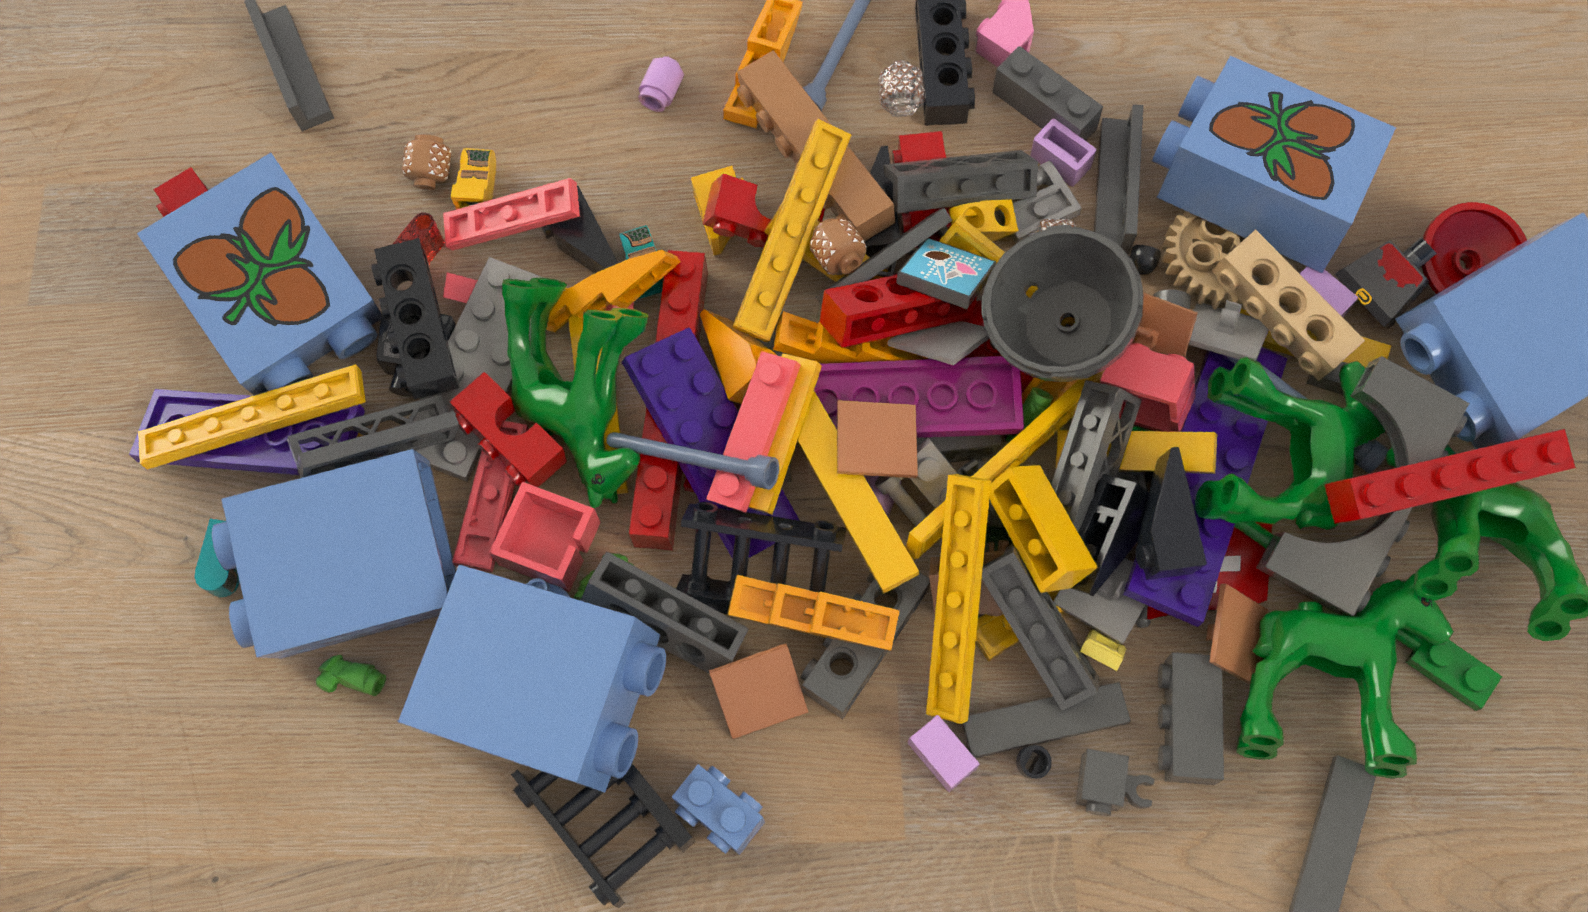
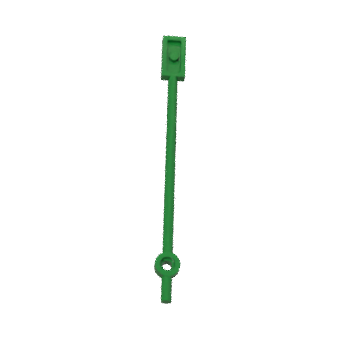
(1443, 664)

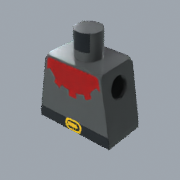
(1388, 279)

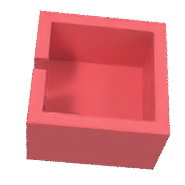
(1160, 381)
(545, 536)

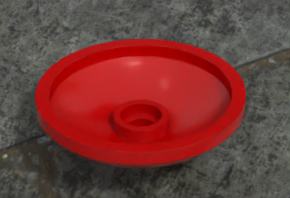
(1468, 233)

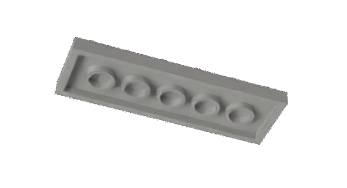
(476, 347)

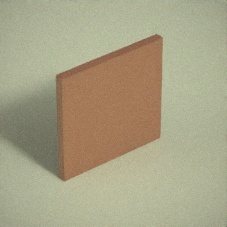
(1165, 326)
(876, 439)
(1235, 633)
(759, 691)

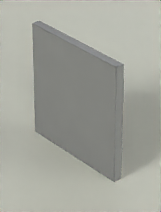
(1228, 331)
(942, 343)
(1108, 609)

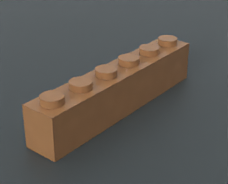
(790, 115)

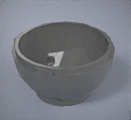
(1076, 277)

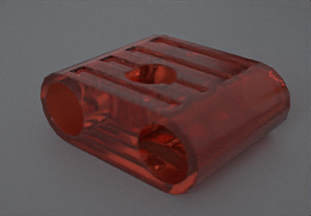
(425, 228)

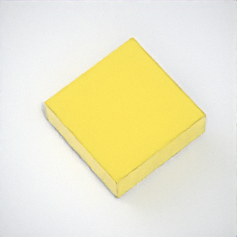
(1103, 649)

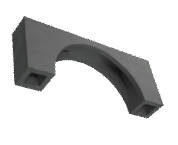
(1419, 426)

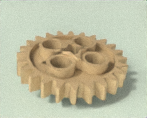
(1196, 260)

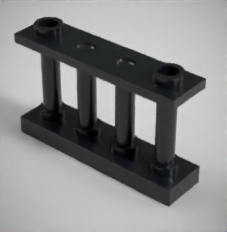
(709, 518)
(643, 802)

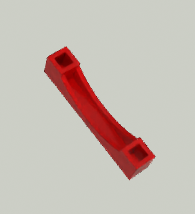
(1449, 476)

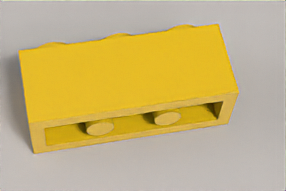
(1040, 528)

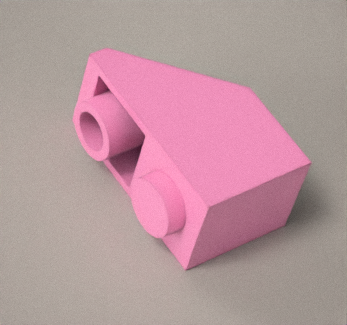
(1005, 31)

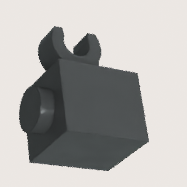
(1105, 783)

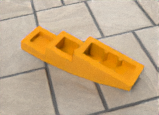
(771, 32)
(614, 285)
(813, 342)
(813, 612)

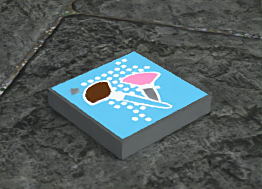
(946, 273)

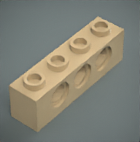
(1306, 306)

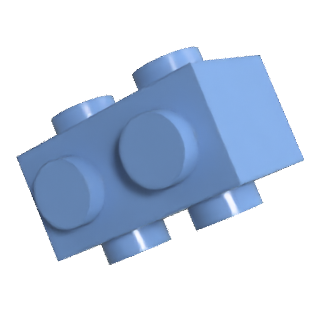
(728, 817)

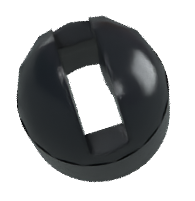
(1145, 258)
(1039, 767)

